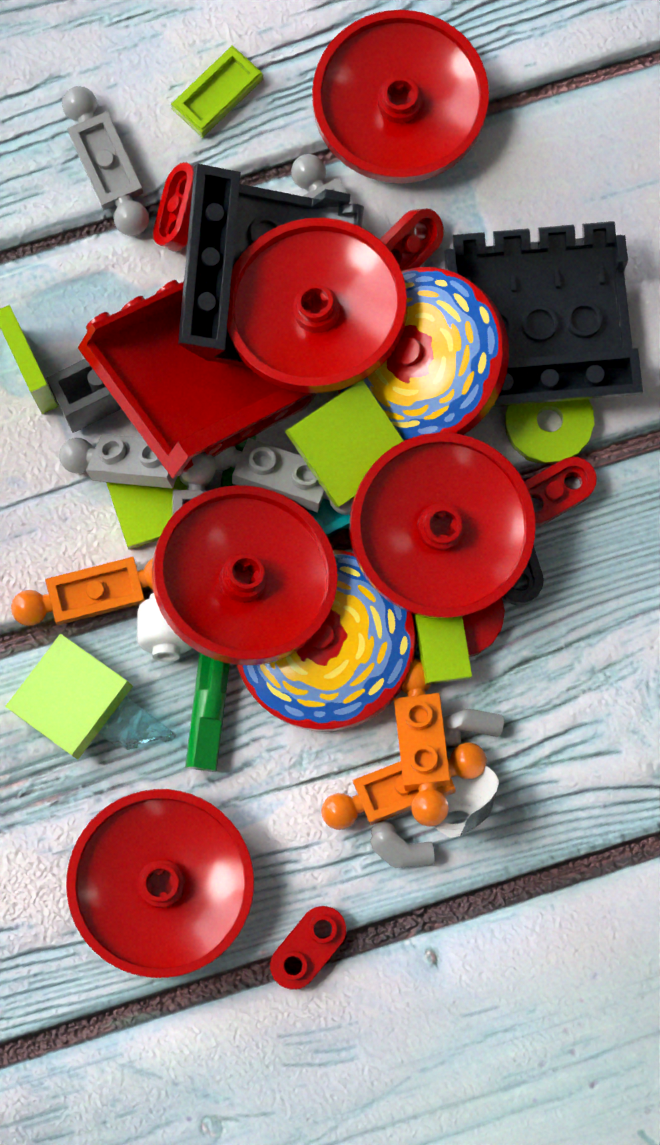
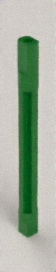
(209, 696)

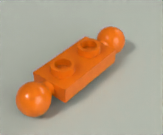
(85, 593)
(422, 747)
(383, 791)

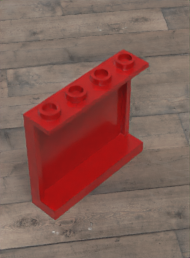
(173, 394)

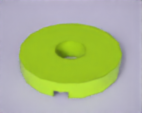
(546, 446)

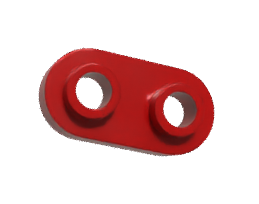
(174, 209)
(413, 249)
(552, 492)
(309, 948)

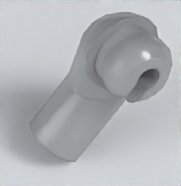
(471, 721)
(396, 851)

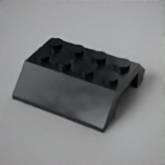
(221, 227)
(559, 309)

